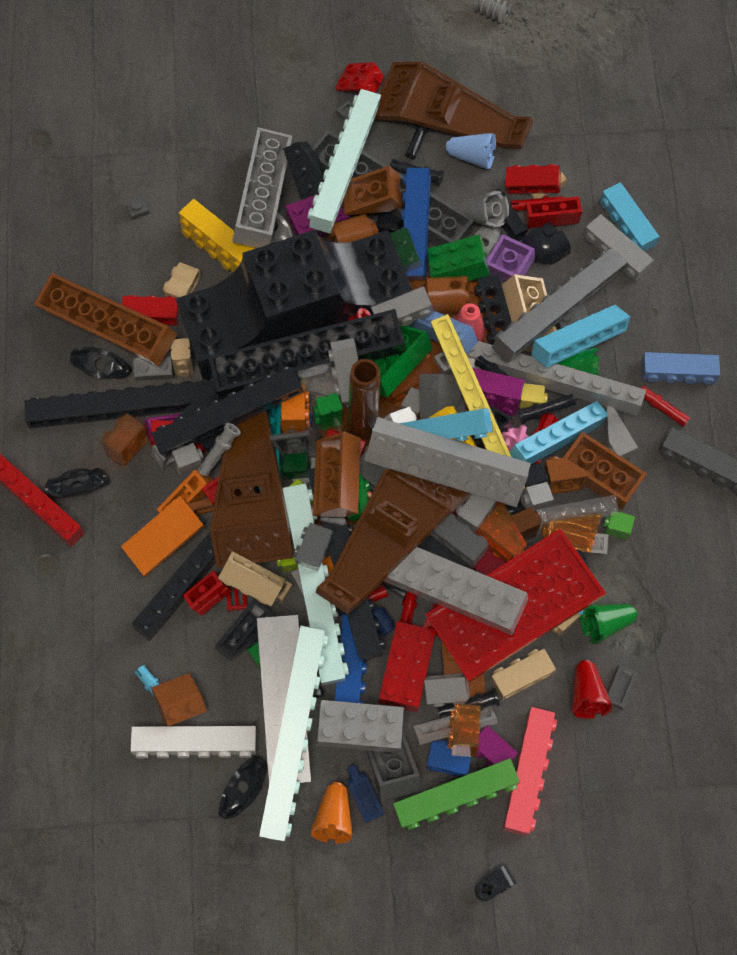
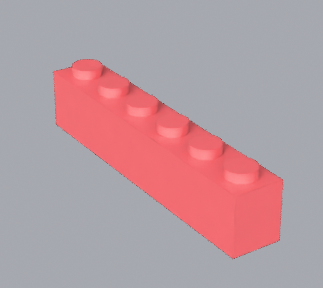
(529, 769)

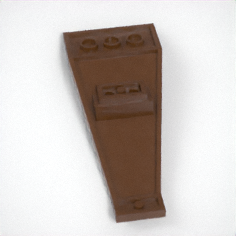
(433, 100)
(251, 522)
(389, 529)

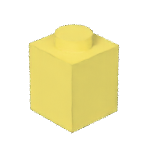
(532, 394)

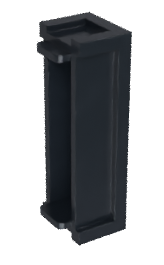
(513, 224)

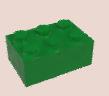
(459, 258)

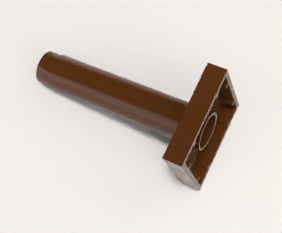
(364, 402)

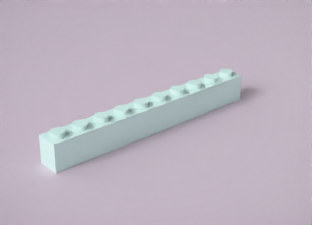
(344, 162)
(319, 610)
(292, 734)

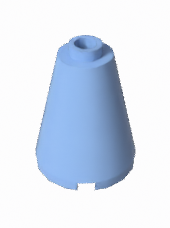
(473, 149)

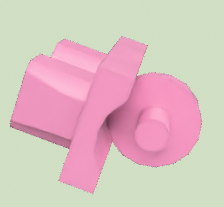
(514, 436)

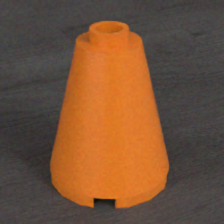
(333, 816)

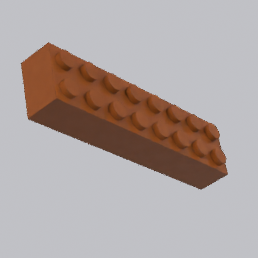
(105, 319)

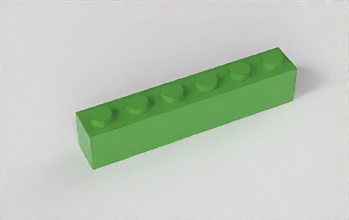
(457, 793)

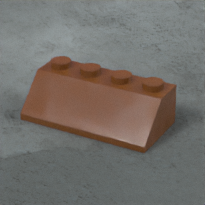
(336, 475)

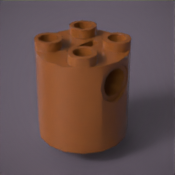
(352, 229)
(447, 293)

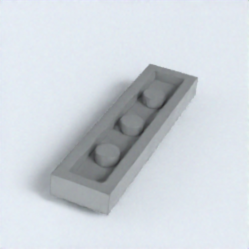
(440, 728)

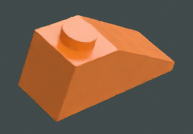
(189, 489)

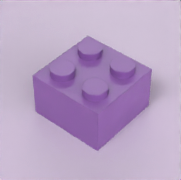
(510, 258)

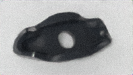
(86, 357)
(62, 486)
(232, 801)

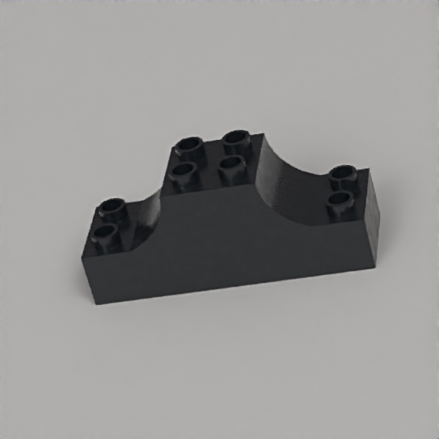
(291, 291)

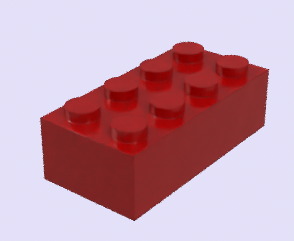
(407, 666)

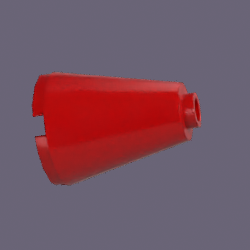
(589, 692)

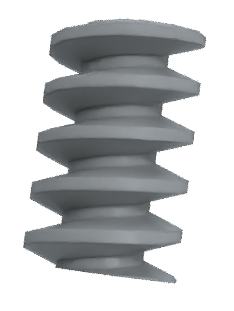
(493, 9)

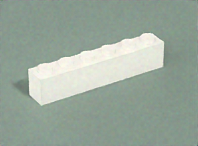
(194, 741)

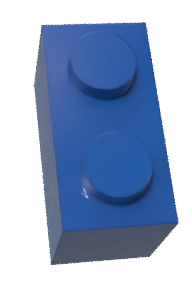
(443, 762)

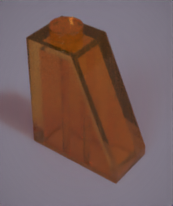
(578, 529)
(502, 534)

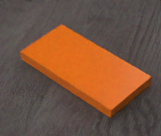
(162, 536)

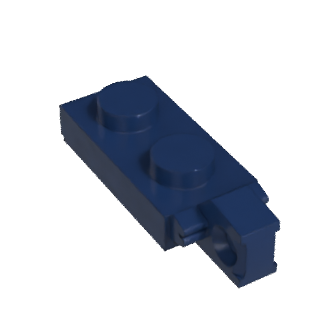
(364, 795)

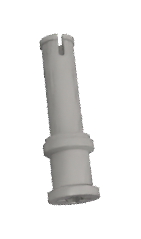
(223, 443)

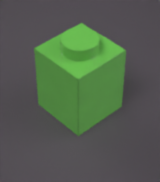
(619, 525)

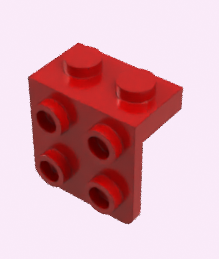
(360, 76)

